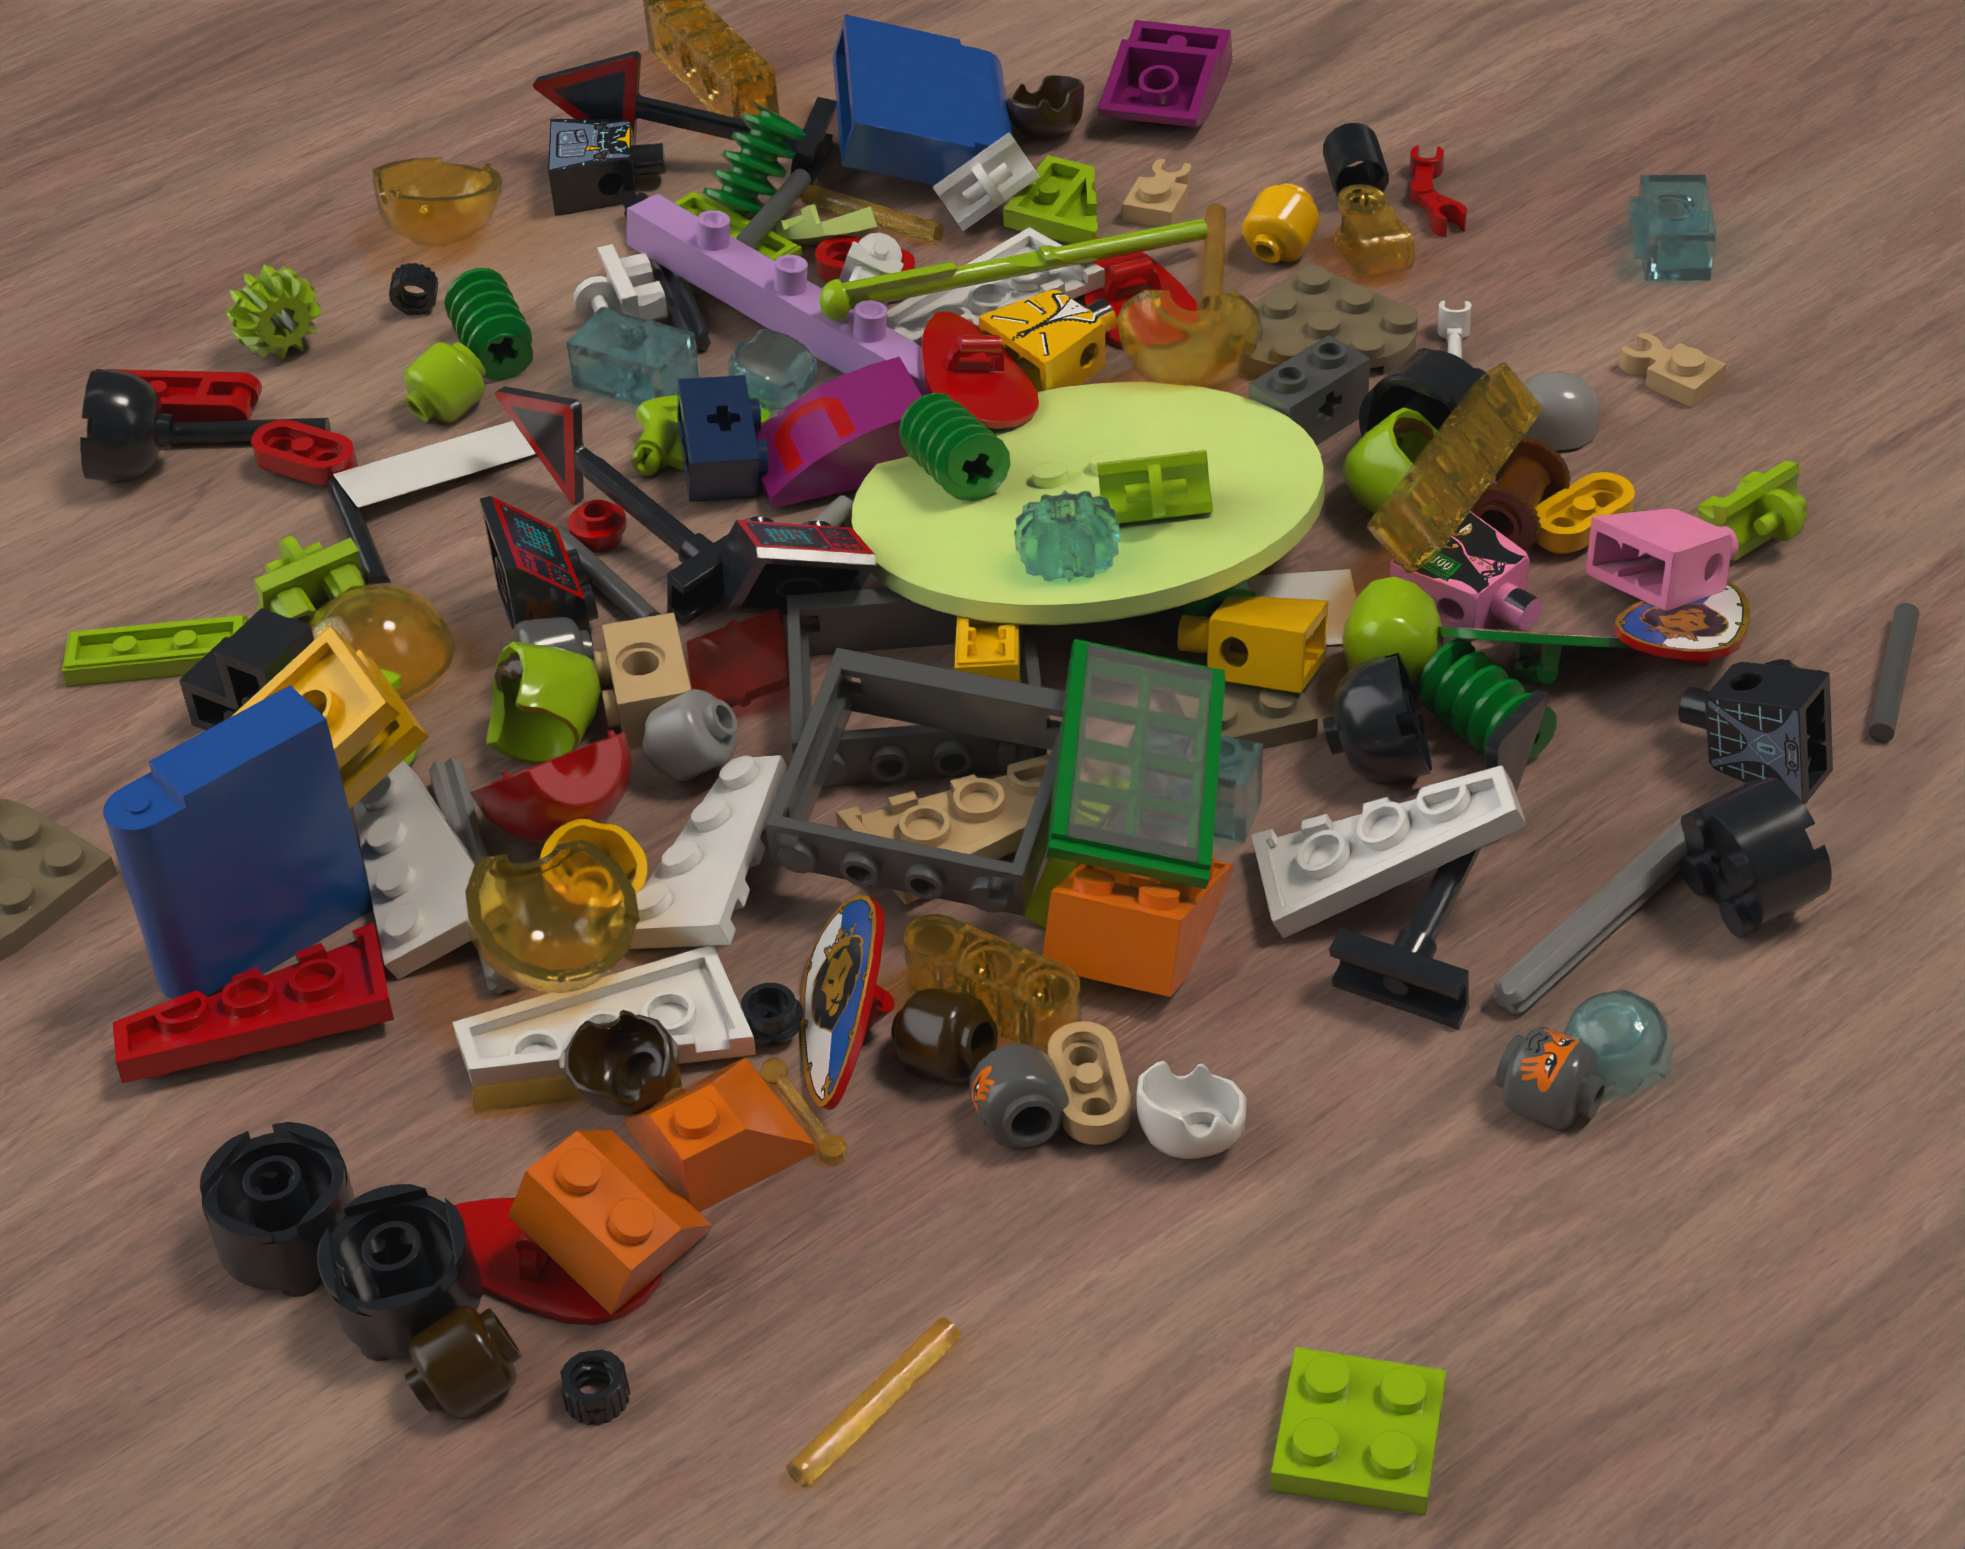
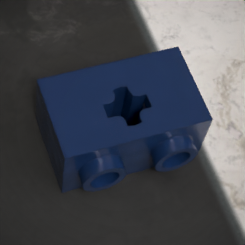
(719, 438)

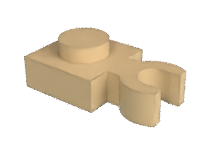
(1159, 198)
(1677, 373)

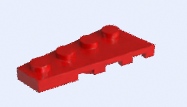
(259, 1012)

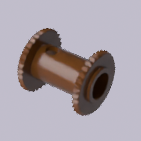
(1523, 482)

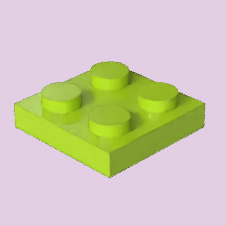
(1359, 1430)

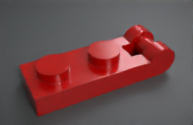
(204, 394)

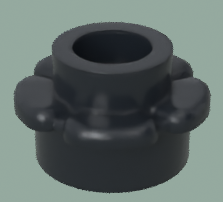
(772, 1013)

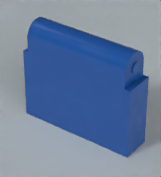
(914, 100)
(239, 846)

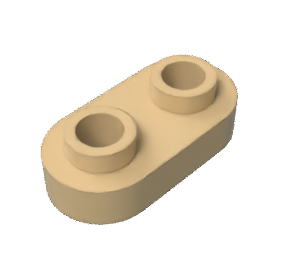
(1097, 1087)

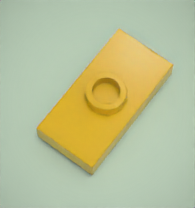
(988, 649)

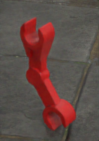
(1438, 207)

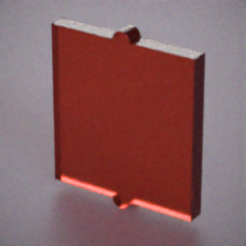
(741, 659)

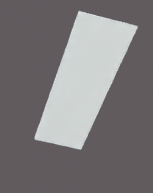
(434, 464)

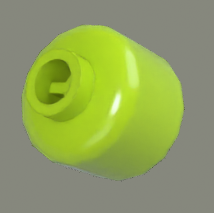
(444, 382)

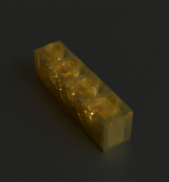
(710, 57)

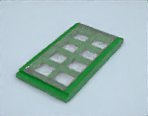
(1138, 764)

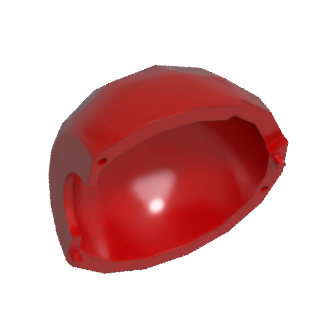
(565, 788)

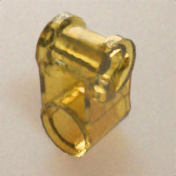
(1372, 233)

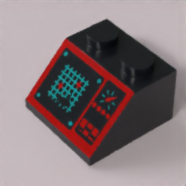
(775, 560)
(534, 569)

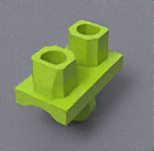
(1157, 486)
(1760, 507)
(307, 577)

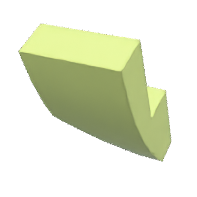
(810, 231)

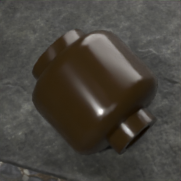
(943, 1034)
(462, 1362)

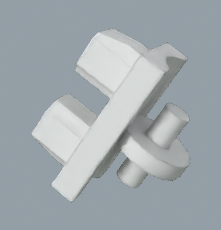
(986, 181)
(872, 257)
(626, 288)

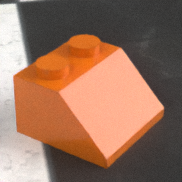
(605, 1216)

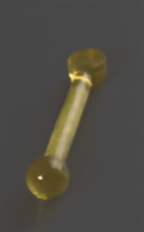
(831, 1147)

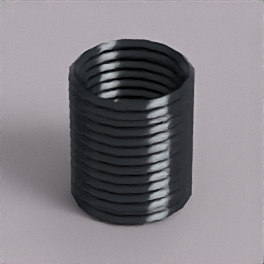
(1354, 144)

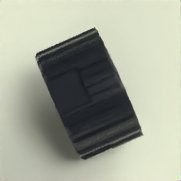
(417, 276)
(601, 1405)

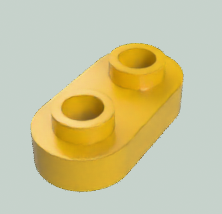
(1569, 513)

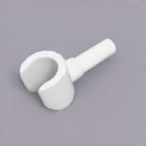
(1454, 326)

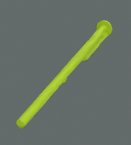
(839, 297)

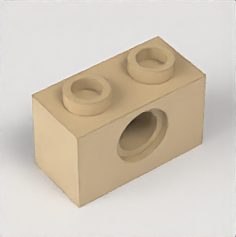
(644, 668)

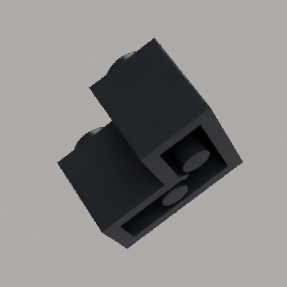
(242, 666)

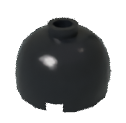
(122, 426)
(1379, 722)

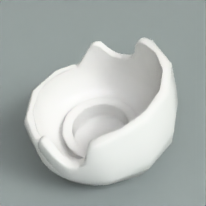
(1189, 1113)

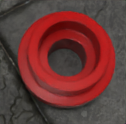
(598, 524)

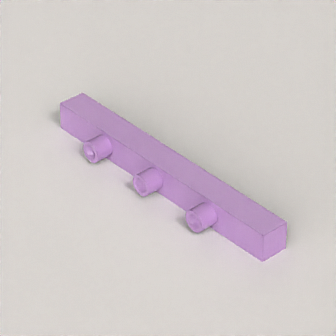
(765, 289)

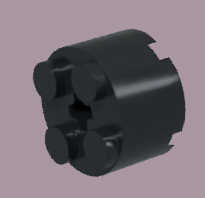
(1425, 383)
(1754, 854)
(272, 1204)
(397, 1267)

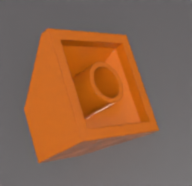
(720, 1135)

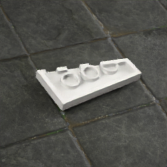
(973, 301)
(1362, 856)
(706, 867)
(413, 872)
(681, 991)

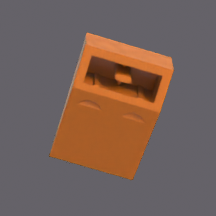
(1131, 926)

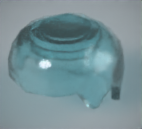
(775, 368)
(1626, 1035)

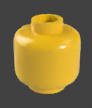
(1282, 222)

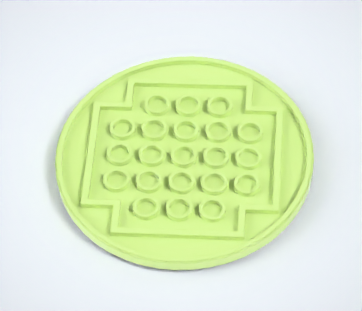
(964, 552)

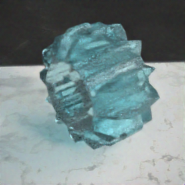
(1067, 536)

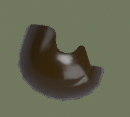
(1049, 110)
(622, 1063)

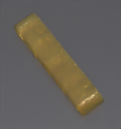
(1455, 468)

